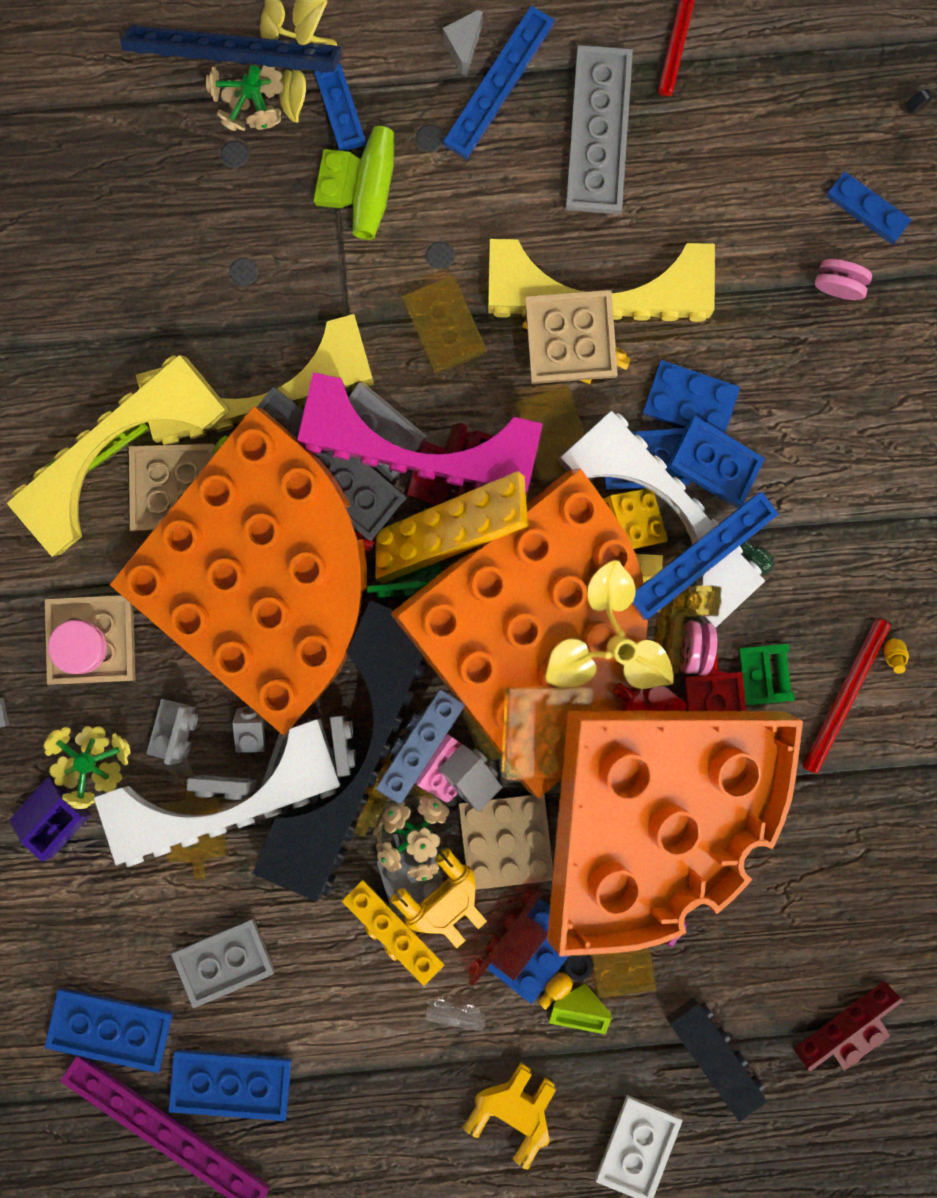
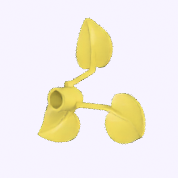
(305, 18)
(644, 663)

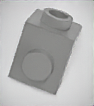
(248, 731)

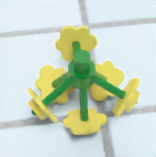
(69, 770)

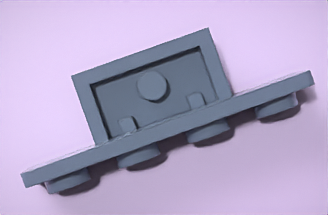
(418, 745)

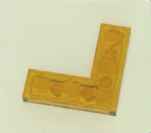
(692, 602)

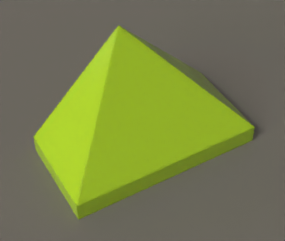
(581, 1011)

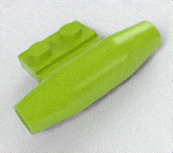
(358, 181)

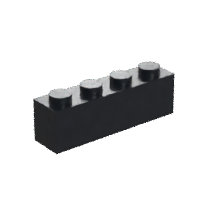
(716, 1059)

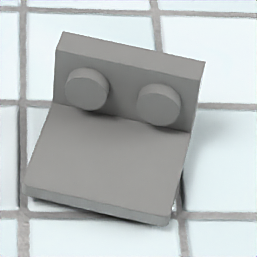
(172, 731)

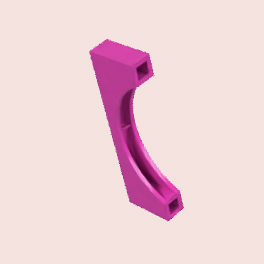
(335, 427)

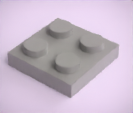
(345, 757)
(212, 785)

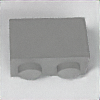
(471, 777)

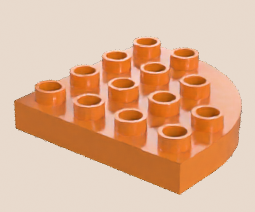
(257, 571)
(515, 598)
(662, 819)

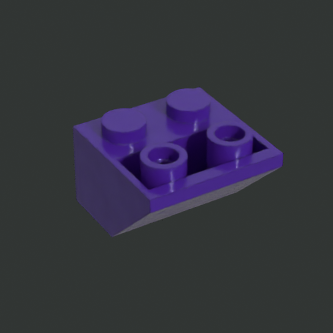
(47, 820)

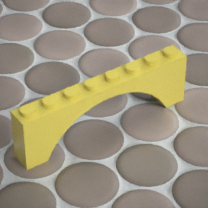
(681, 291)
(337, 356)
(52, 499)

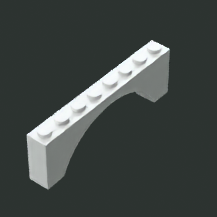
(615, 452)
(140, 827)

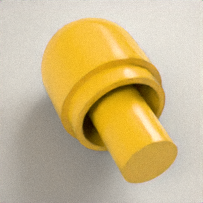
(896, 654)
(556, 989)

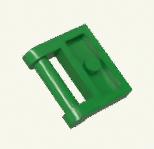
(757, 677)

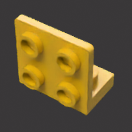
(638, 517)

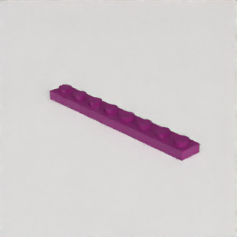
(162, 1131)

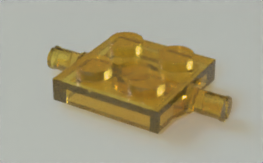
(207, 847)

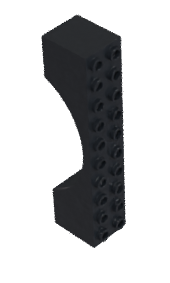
(310, 843)

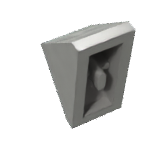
(462, 39)

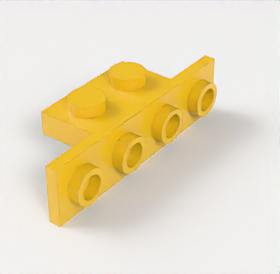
(392, 932)

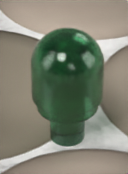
(759, 556)

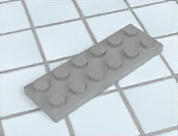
(599, 129)

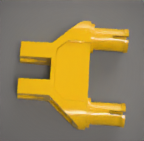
(445, 904)
(518, 1110)

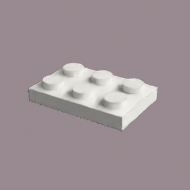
(638, 1149)

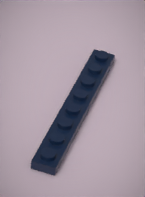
(231, 48)

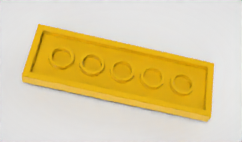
(451, 527)

